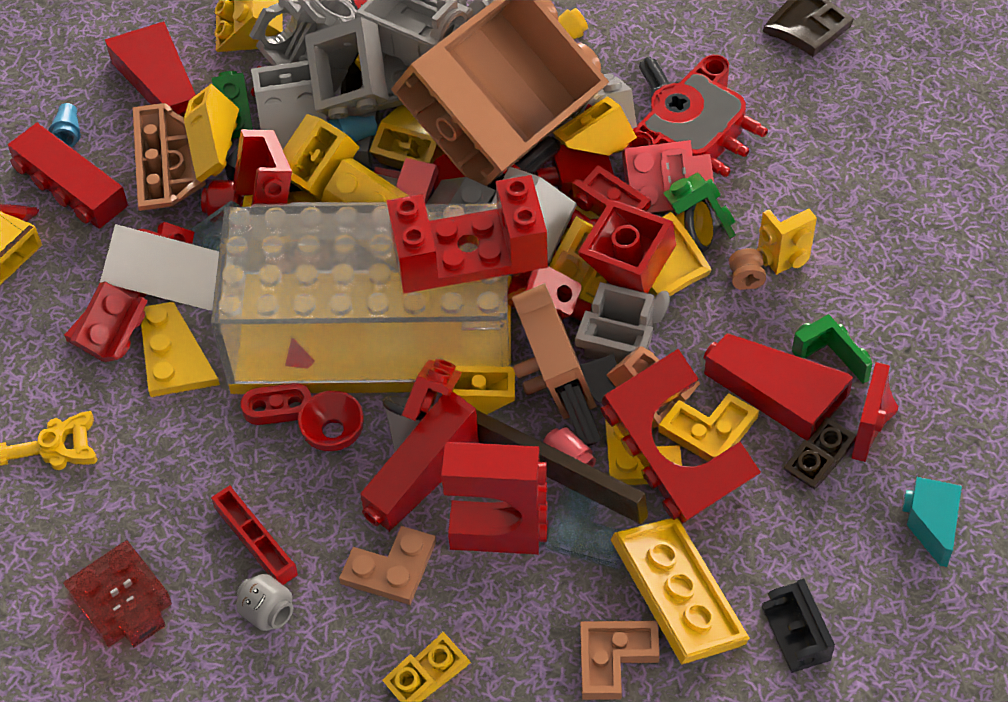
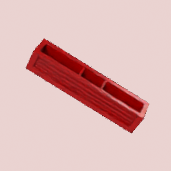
(254, 535)

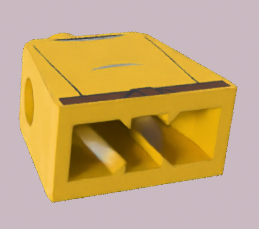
(17, 244)

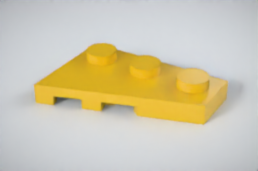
(172, 353)

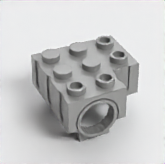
(306, 17)
(414, 26)

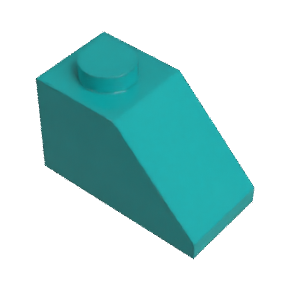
(933, 516)

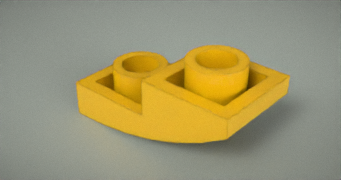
(433, 667)

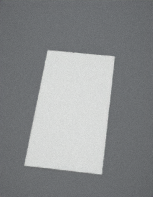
(161, 267)

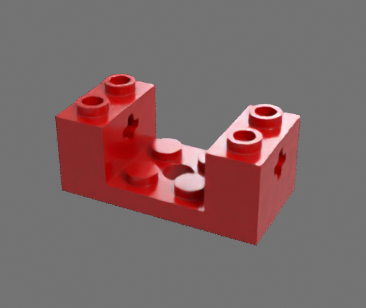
(507, 239)

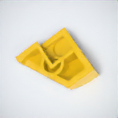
(572, 265)

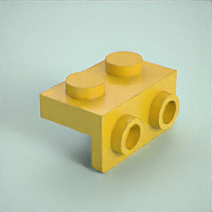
(786, 242)

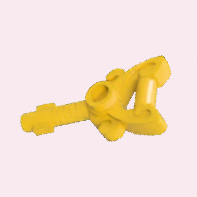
(51, 443)

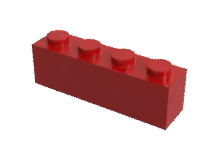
(67, 175)

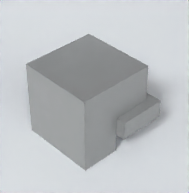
(617, 324)

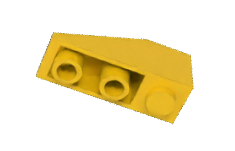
(209, 130)

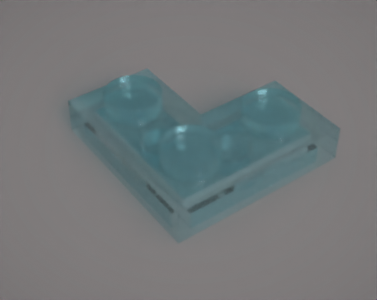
(577, 535)

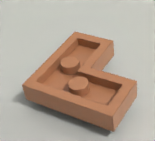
(395, 575)
(606, 647)

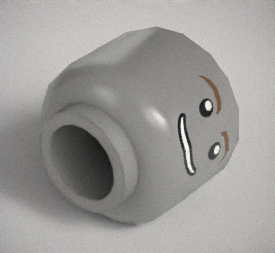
(264, 602)

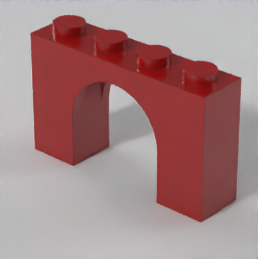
(502, 474)
(685, 488)

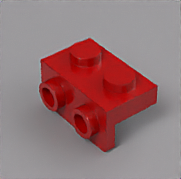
(603, 186)

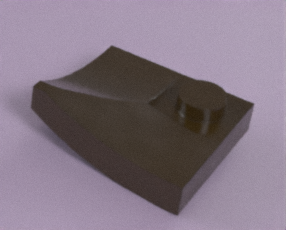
(808, 24)

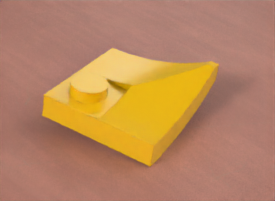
(684, 264)

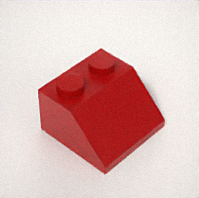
(629, 246)

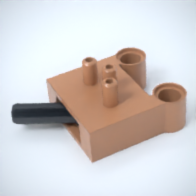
(556, 362)

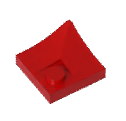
(876, 412)

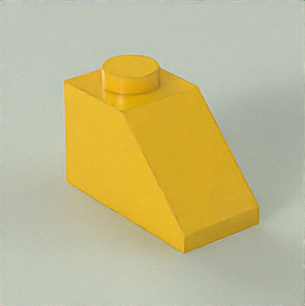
(598, 129)
(486, 386)

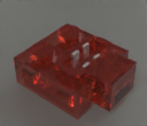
(120, 596)

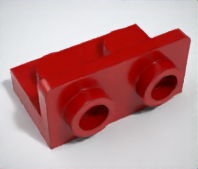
(108, 323)
(434, 378)

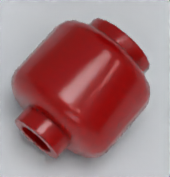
(217, 195)

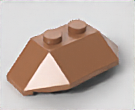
(162, 157)

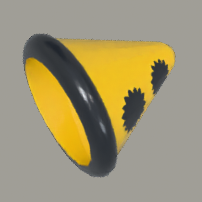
(699, 224)

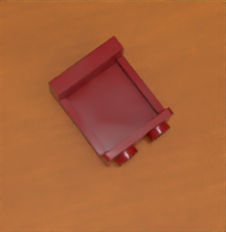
(262, 168)

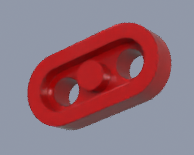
(276, 402)

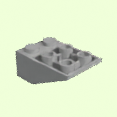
(284, 98)

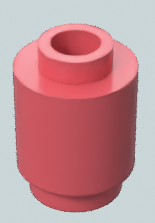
(570, 444)

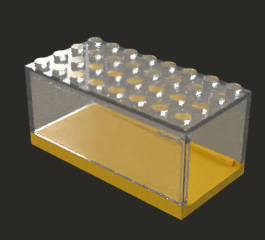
(324, 306)

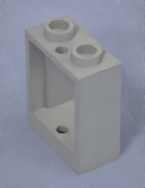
(337, 37)

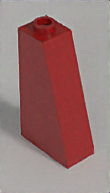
(152, 66)
(778, 383)
(418, 462)

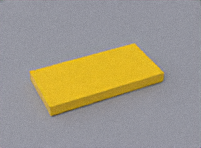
(679, 590)

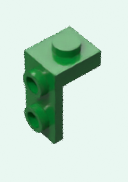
(235, 89)
(691, 190)
(826, 331)

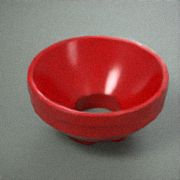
(331, 408)

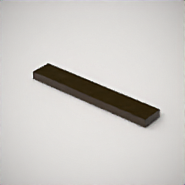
(569, 471)

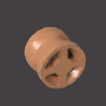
(747, 269)

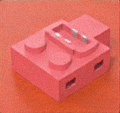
(658, 166)

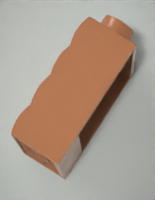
(500, 85)

